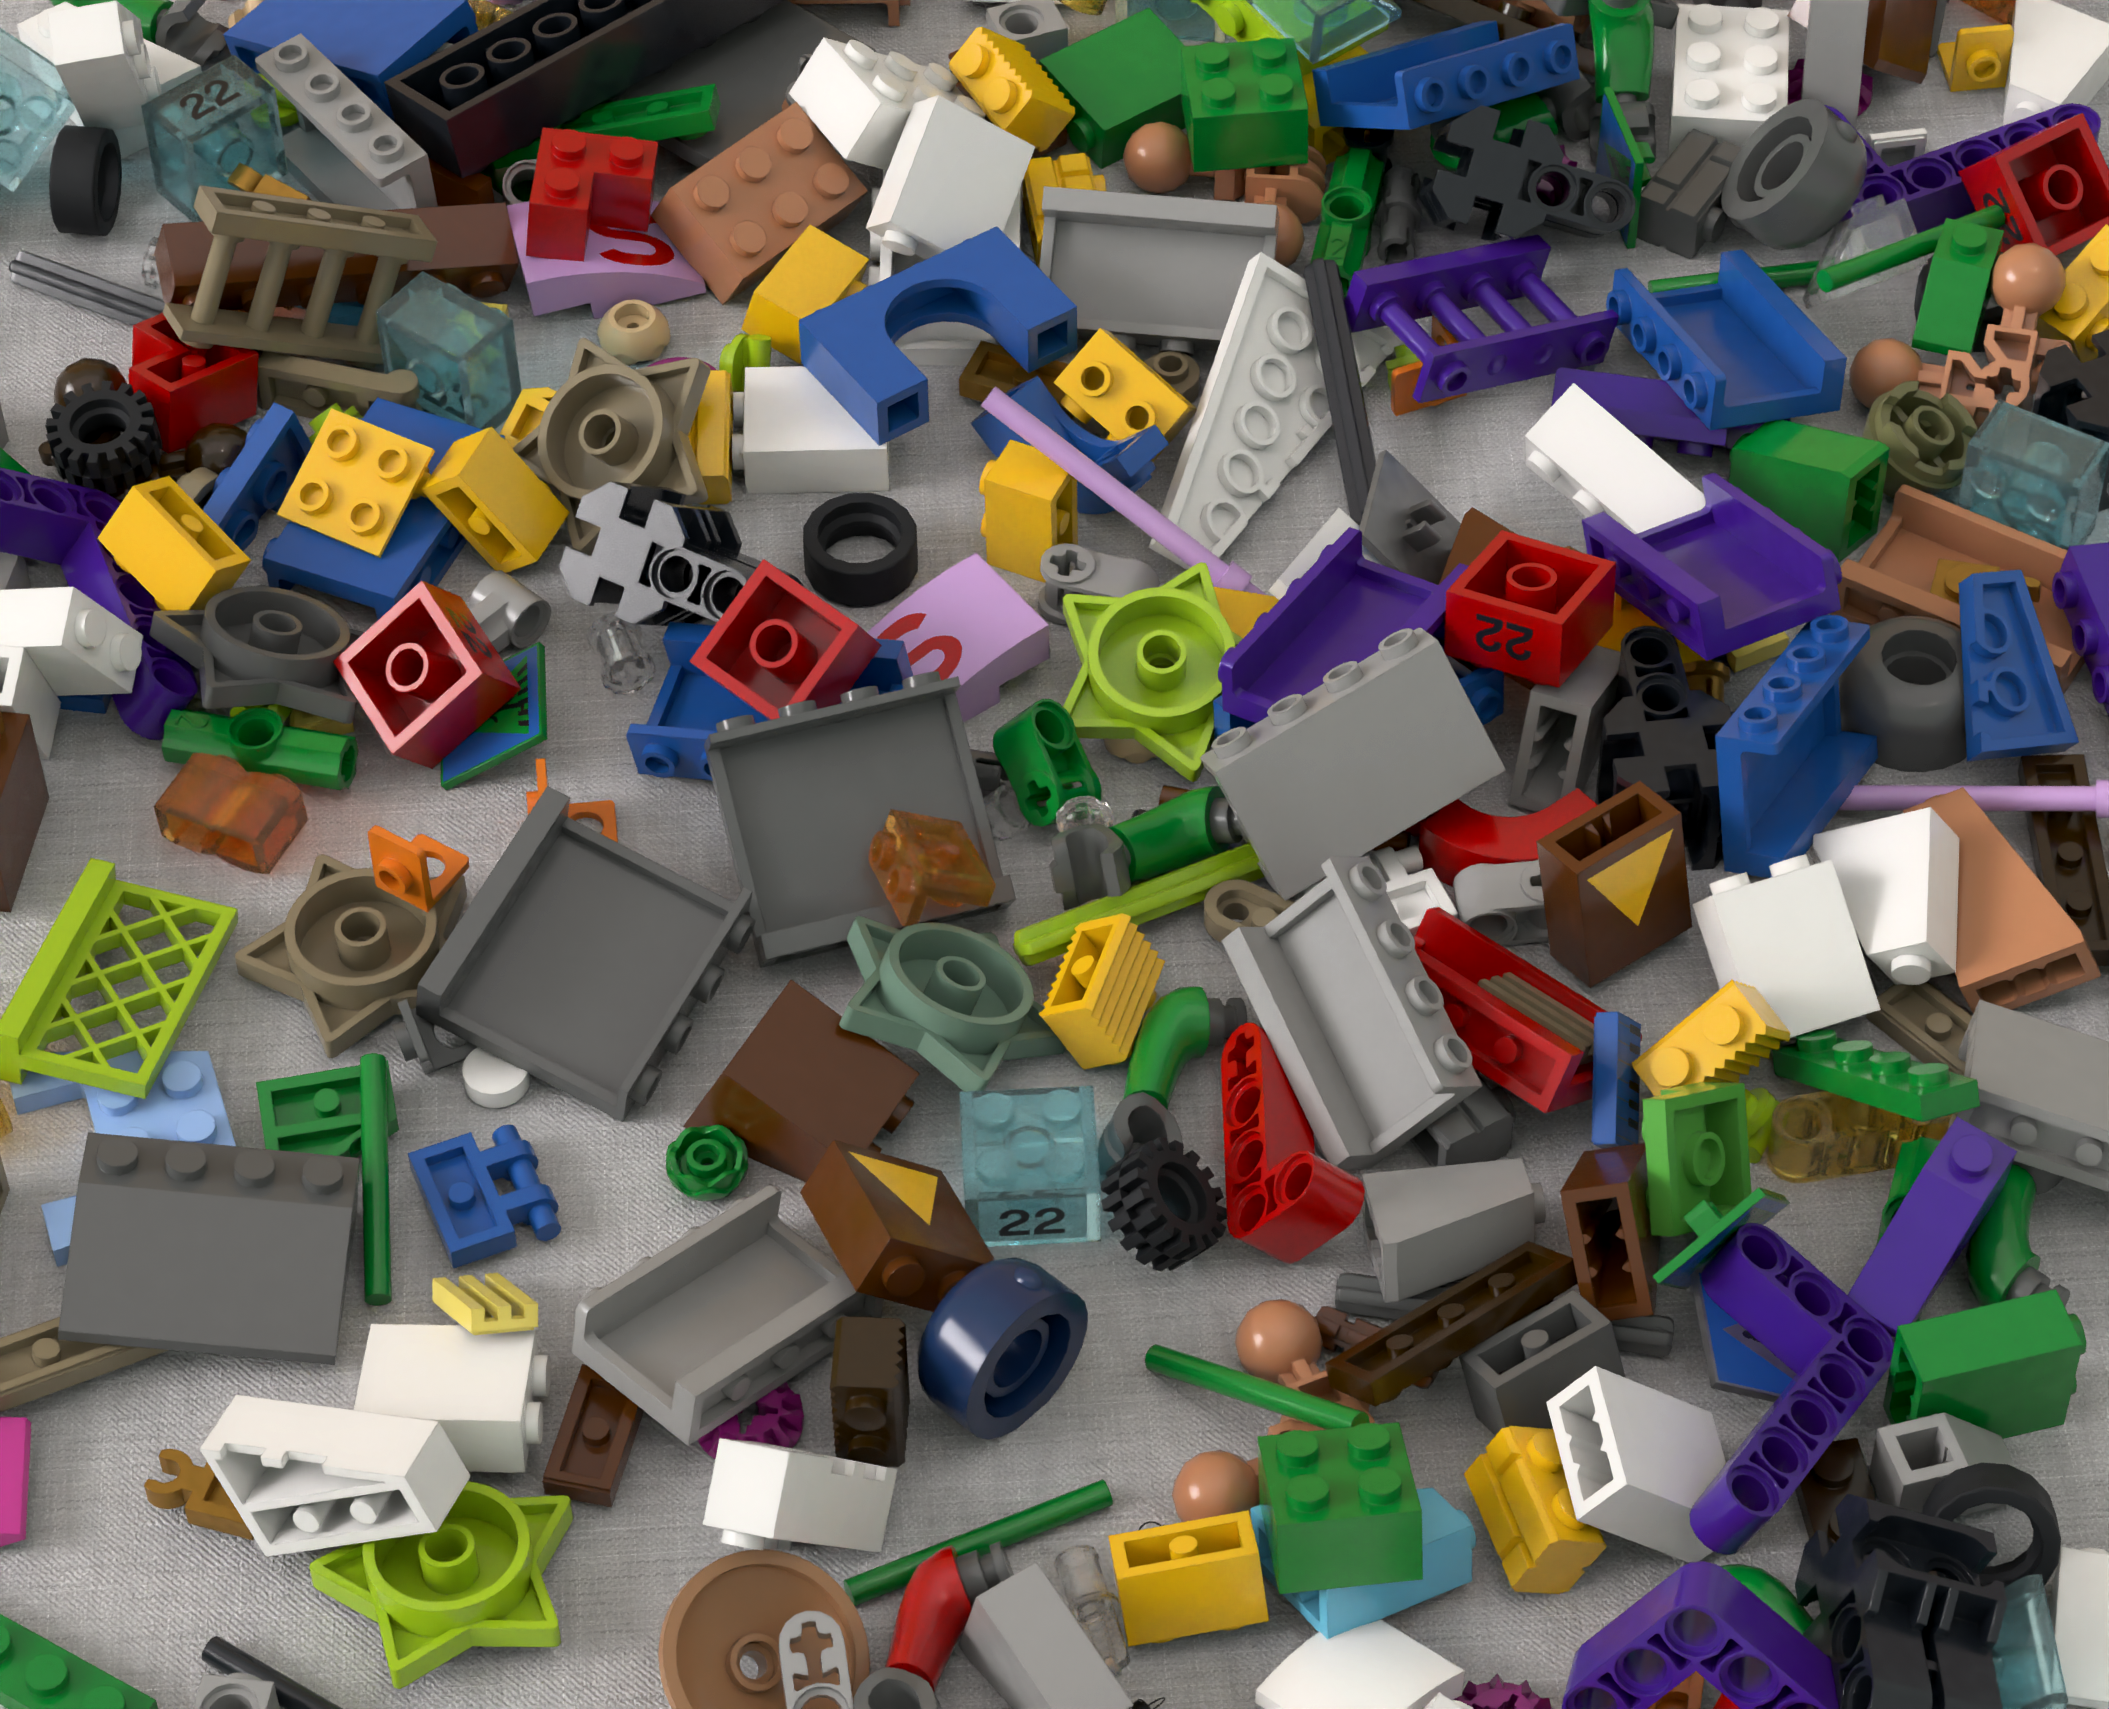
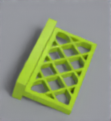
(60, 976)

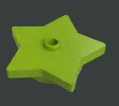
(1151, 667)
(458, 1585)

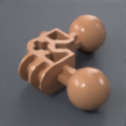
(1161, 161)
(2026, 285)
(1279, 1345)

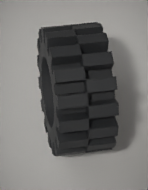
(98, 413)
(1163, 1204)

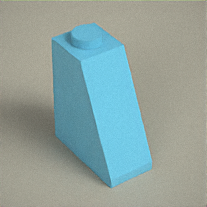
(1446, 1565)

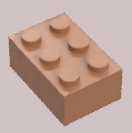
(756, 201)

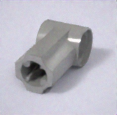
(508, 611)

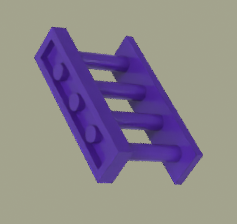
(1468, 279)

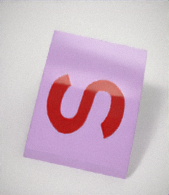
(615, 269)
(968, 628)

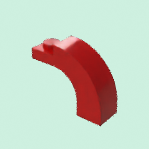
(1466, 837)

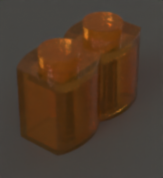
(231, 812)

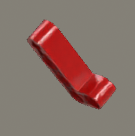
(1275, 1184)

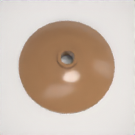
(739, 1611)

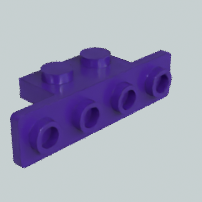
(1650, 410)

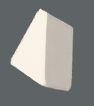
(1898, 145)

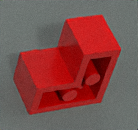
(587, 182)
(189, 383)

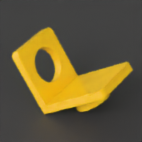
(1977, 57)

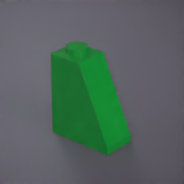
(1814, 480)

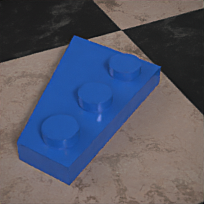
(259, 475)
(2008, 673)

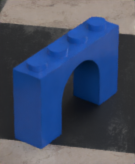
(973, 283)

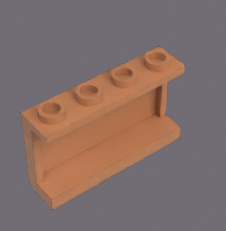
(1903, 558)

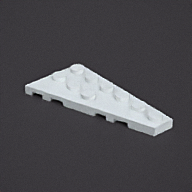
(1257, 408)

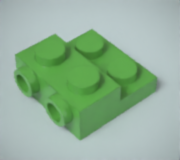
(1695, 1152)

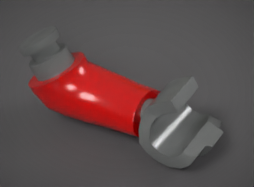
(929, 1626)

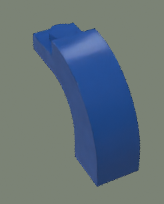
(1124, 459)

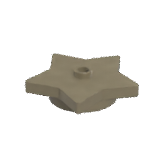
(617, 429)
(350, 951)

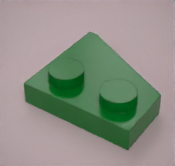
(317, 1112)

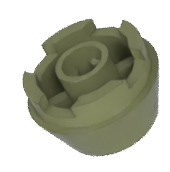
(1924, 438)

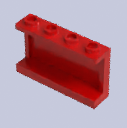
(1500, 1038)

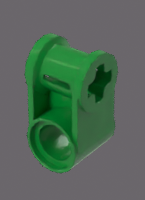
(1044, 760)

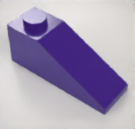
(1933, 1225)

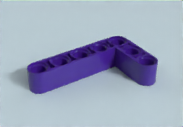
(1933, 181)
(61, 526)
(1836, 1361)
(1705, 1625)

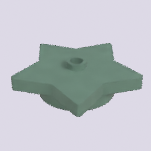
(947, 998)

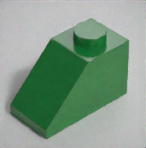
(1957, 287)

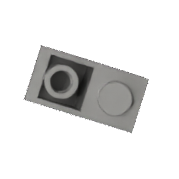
(1924, 1451)

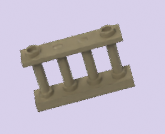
(286, 226)

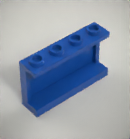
(360, 37)
(1443, 76)
(1732, 346)
(418, 550)
(694, 704)
(1784, 751)

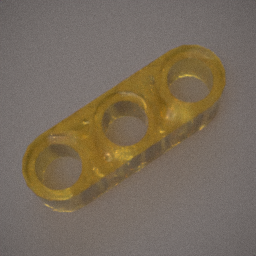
(1838, 1137)

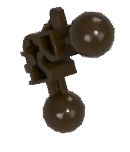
(210, 447)

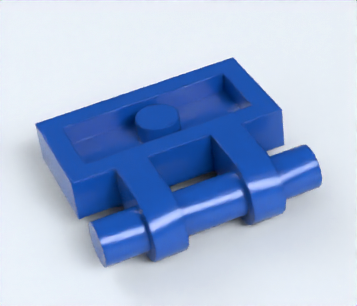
(465, 1202)

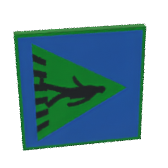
(1622, 157)
(510, 729)
(1714, 1231)

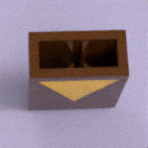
(1614, 883)
(893, 1225)

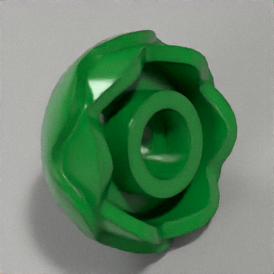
(707, 1145)

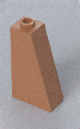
(2010, 929)

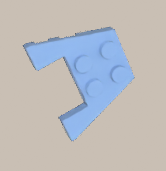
(179, 1107)

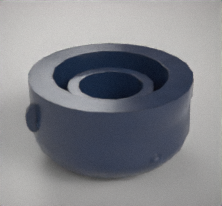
(1000, 1345)

